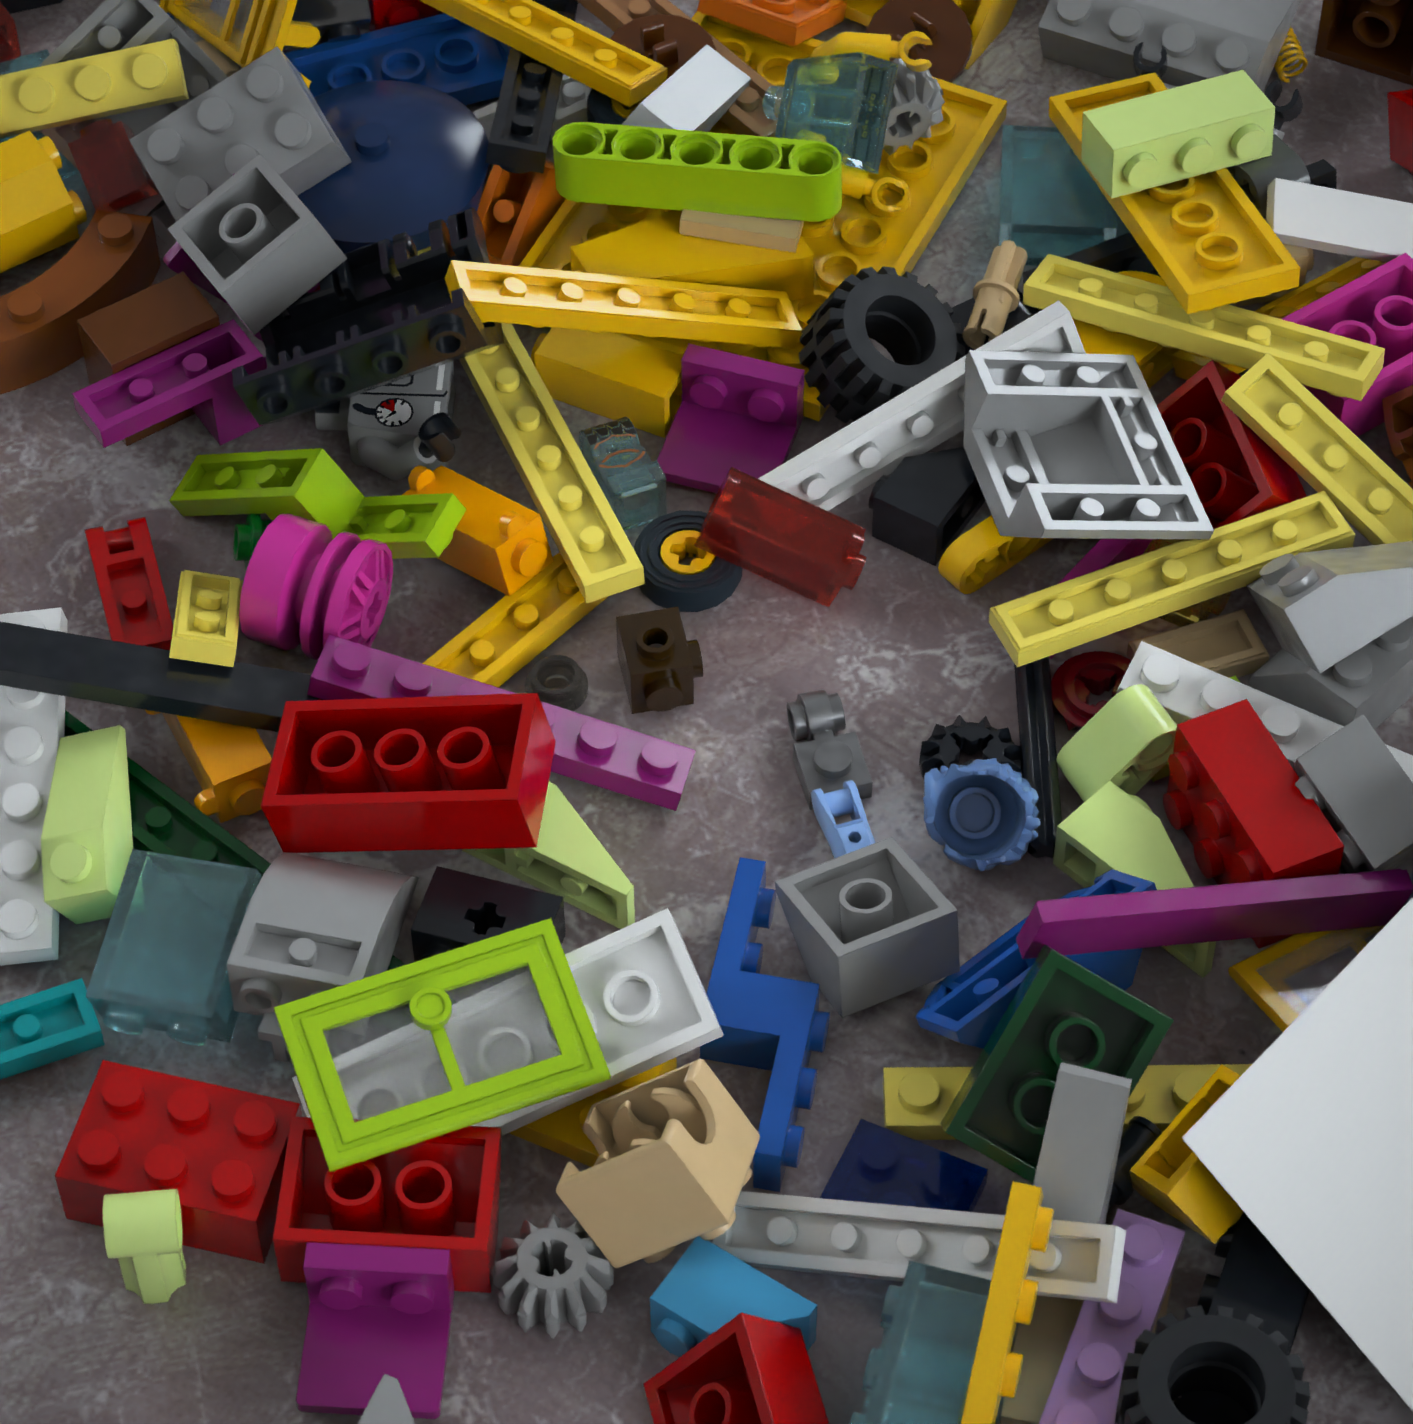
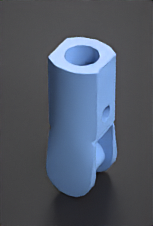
(845, 836)

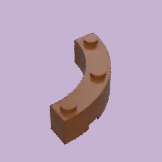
(40, 318)

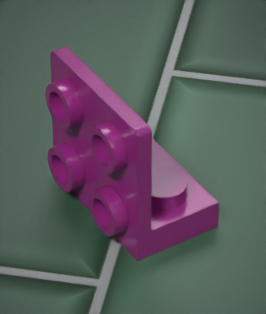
(731, 416)
(375, 1317)

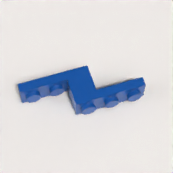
(765, 1024)

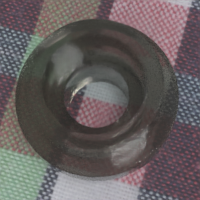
(558, 672)

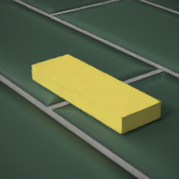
(206, 618)

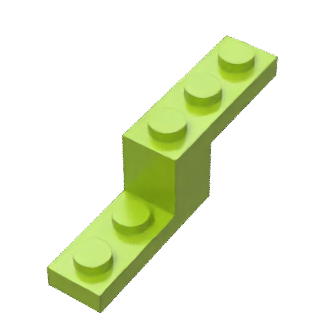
(316, 489)

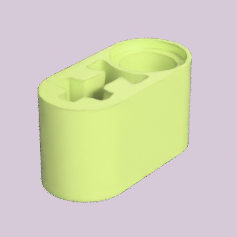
(1119, 744)

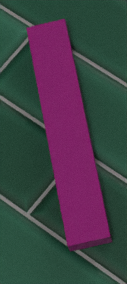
(1214, 912)

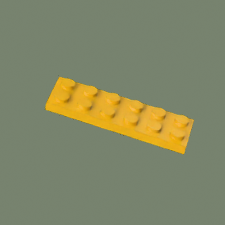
(1195, 230)

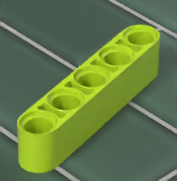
(698, 171)

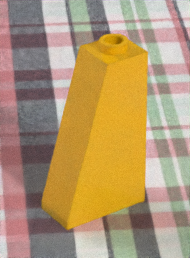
(659, 252)

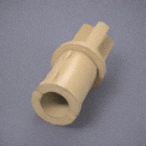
(996, 294)

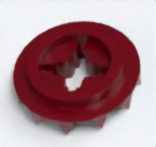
(1085, 674)

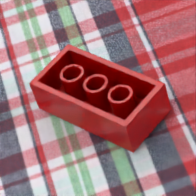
(410, 773)

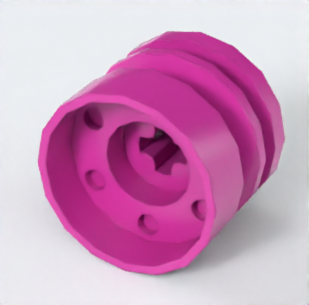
(314, 586)

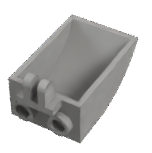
(313, 931)

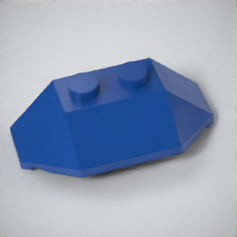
(975, 998)

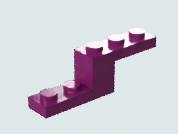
(180, 378)

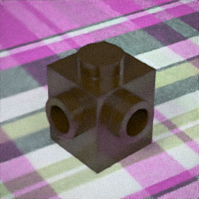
(657, 660)

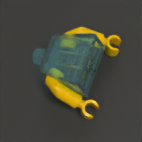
(846, 100)

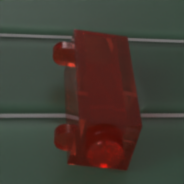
(782, 538)

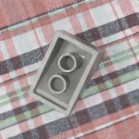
(1335, 599)

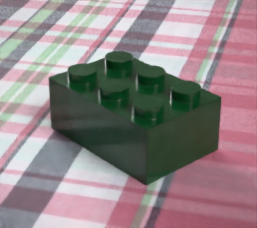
(1053, 1018)

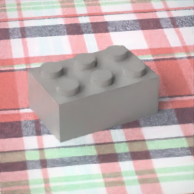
(223, 129)

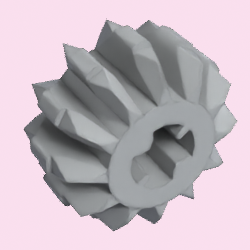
(913, 108)
(528, 1280)

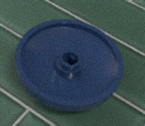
(411, 164)

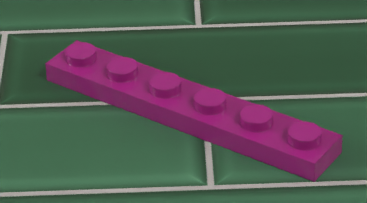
(584, 745)

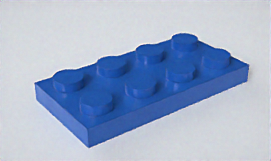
(425, 51)

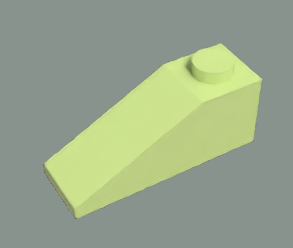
(87, 825)
(1125, 836)
(569, 864)

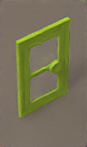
(441, 1044)

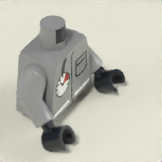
(399, 423)

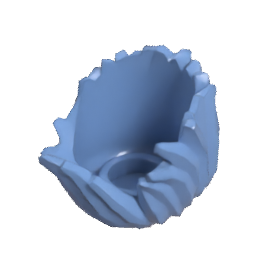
(980, 813)

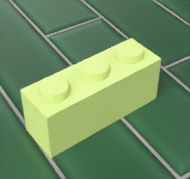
(1177, 133)

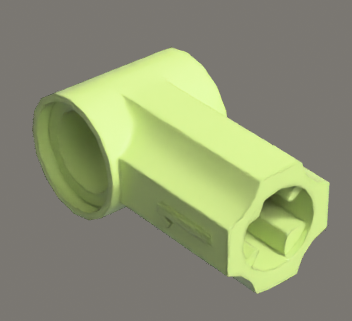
(147, 1240)

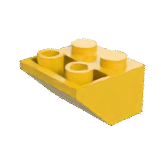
(1175, 1176)

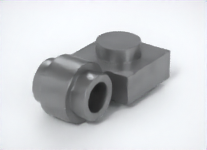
(825, 758)

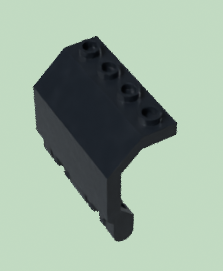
(371, 324)

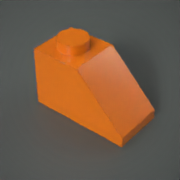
(517, 211)

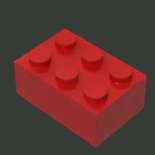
(1242, 804)
(185, 1135)

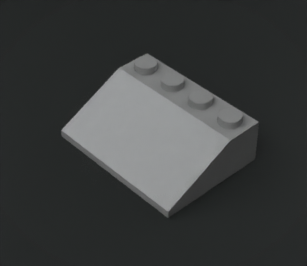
(1199, 36)

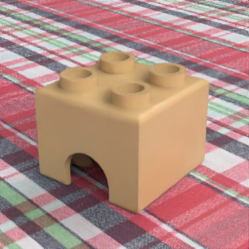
(664, 1165)

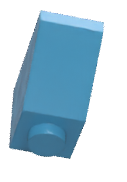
(714, 1287)

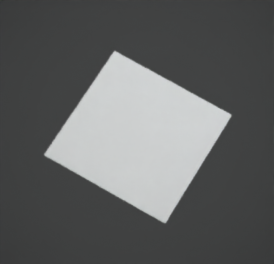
(1324, 1148)

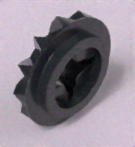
(946, 743)

